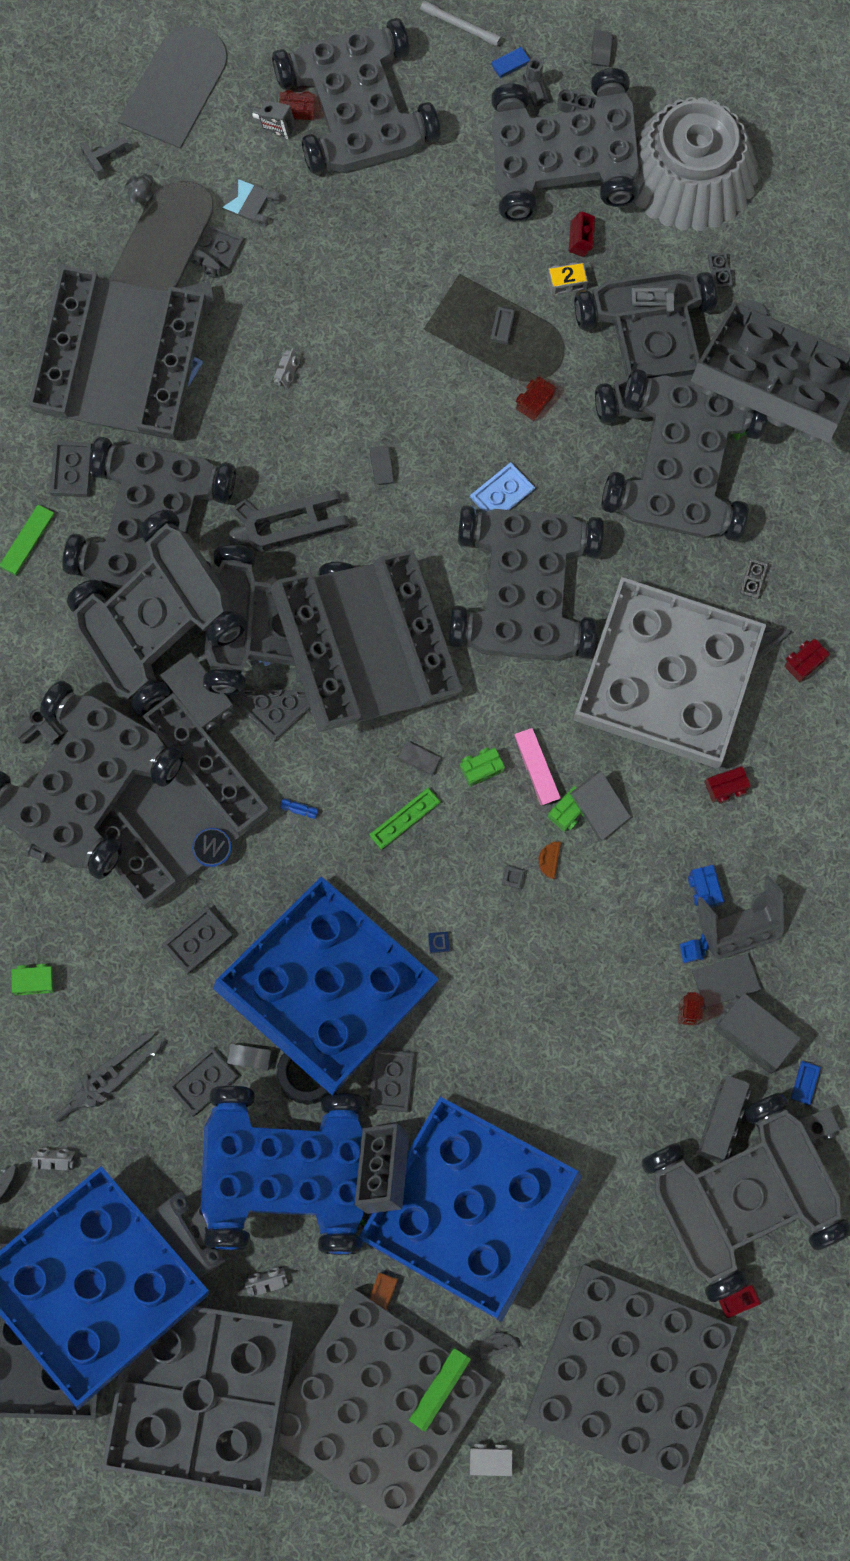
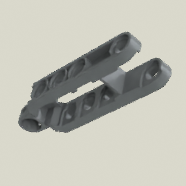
(247, 534)

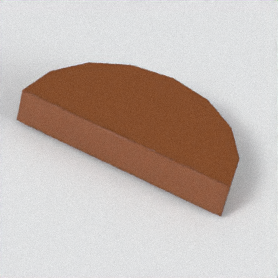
(548, 859)

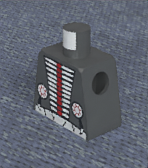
(276, 118)

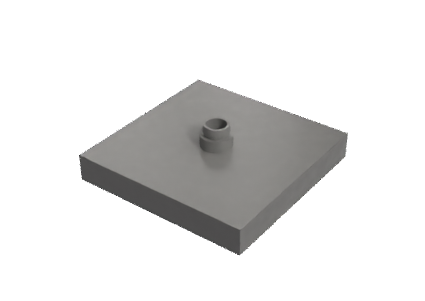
(670, 673)

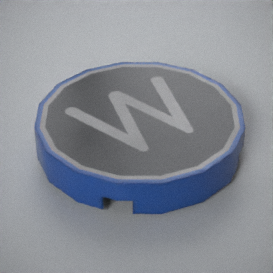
(211, 847)

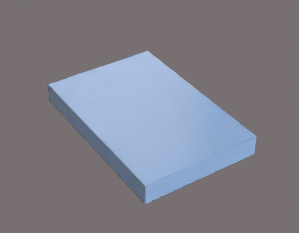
(503, 490)

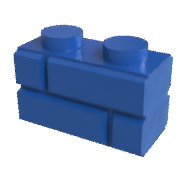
(706, 885)

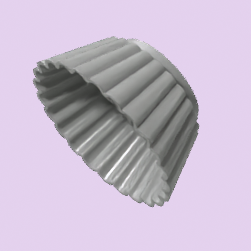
(694, 165)

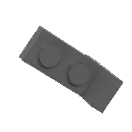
(103, 155)
(656, 295)

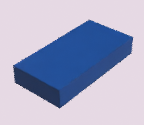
(510, 62)
(805, 1083)

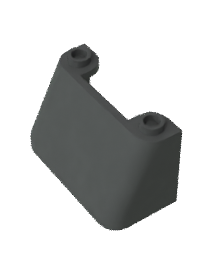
(172, 1228)

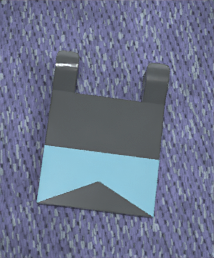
(248, 201)

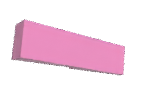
(537, 766)

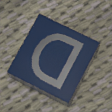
(438, 942)

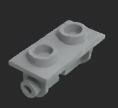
(290, 361)
(44, 1158)
(256, 1282)

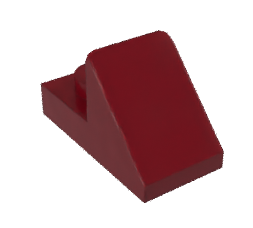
(740, 1301)

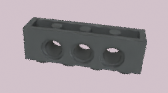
(825, 1121)

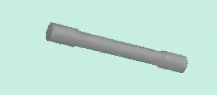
(460, 23)

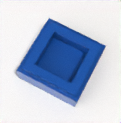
(690, 951)

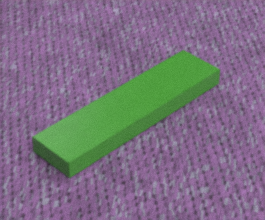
(27, 540)
(404, 818)
(439, 1389)

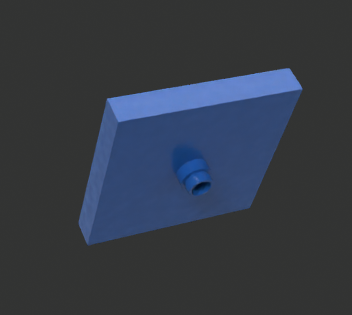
(325, 984)
(473, 1208)
(92, 1287)

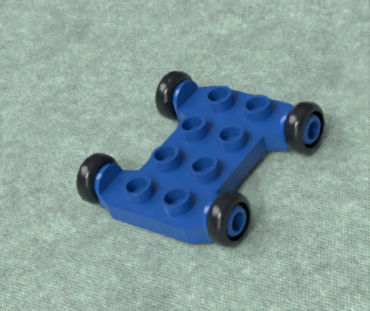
(281, 1171)

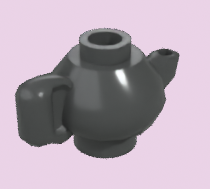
(139, 188)

